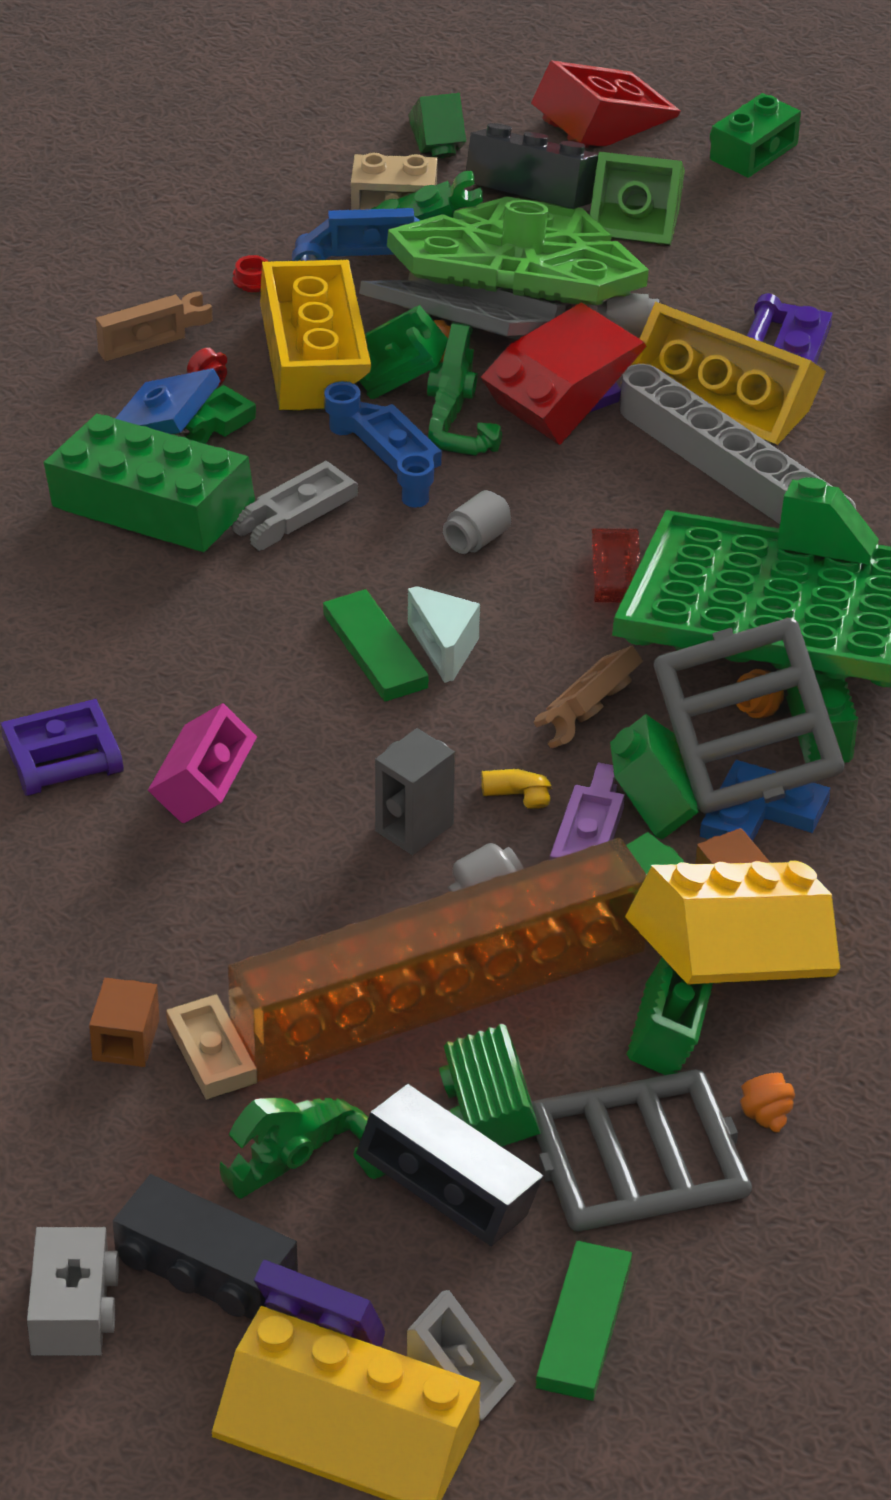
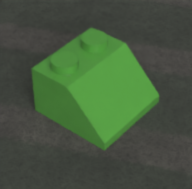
(637, 197)

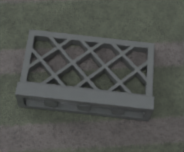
(481, 309)

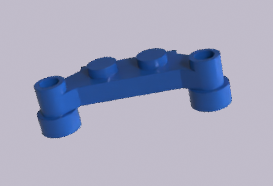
(351, 234)
(389, 436)

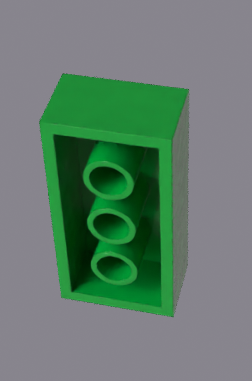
(149, 482)

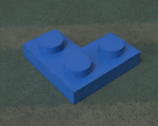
(798, 809)

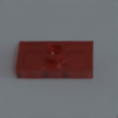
(614, 562)

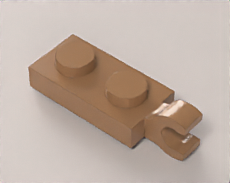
(150, 324)
(584, 695)

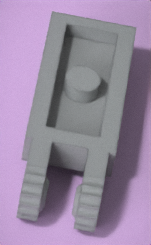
(295, 504)

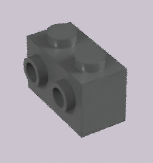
(414, 791)

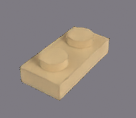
(211, 1046)

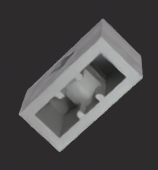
(70, 1290)

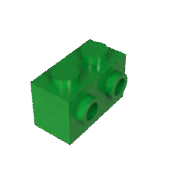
(755, 135)

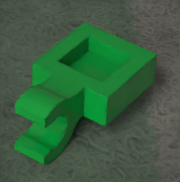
(221, 413)

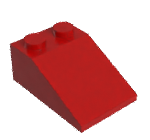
(599, 103)
(562, 370)

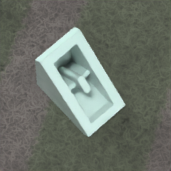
(444, 628)

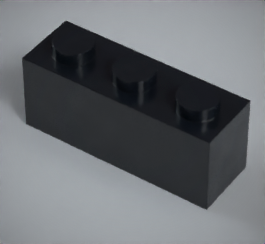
(532, 166)
(449, 1164)
(199, 1245)

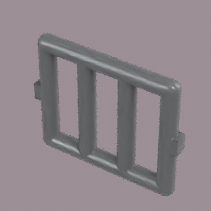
(800, 674)
(630, 1205)

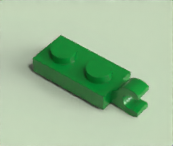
(439, 198)

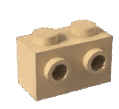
(389, 177)

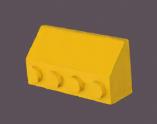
(311, 329)
(735, 373)
(738, 921)
(346, 1409)

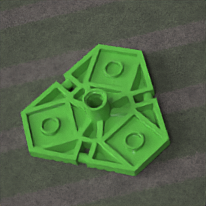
(520, 247)

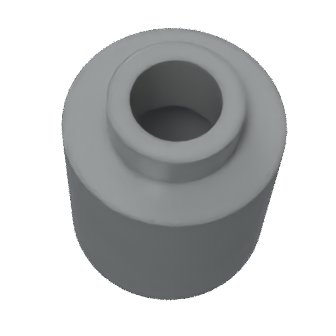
(628, 311)
(477, 522)

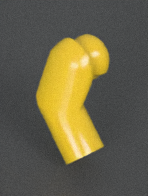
(517, 781)

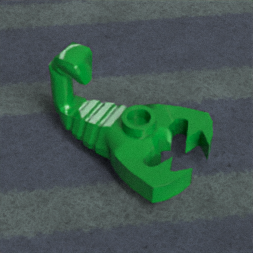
(450, 385)
(286, 1138)

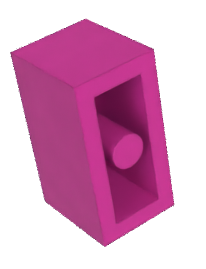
(202, 763)

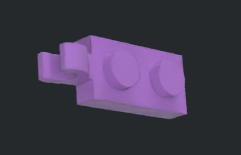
(590, 814)

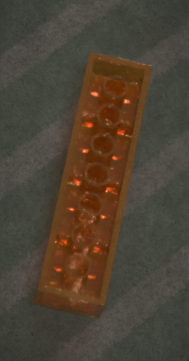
(435, 958)

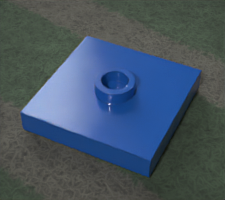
(170, 401)

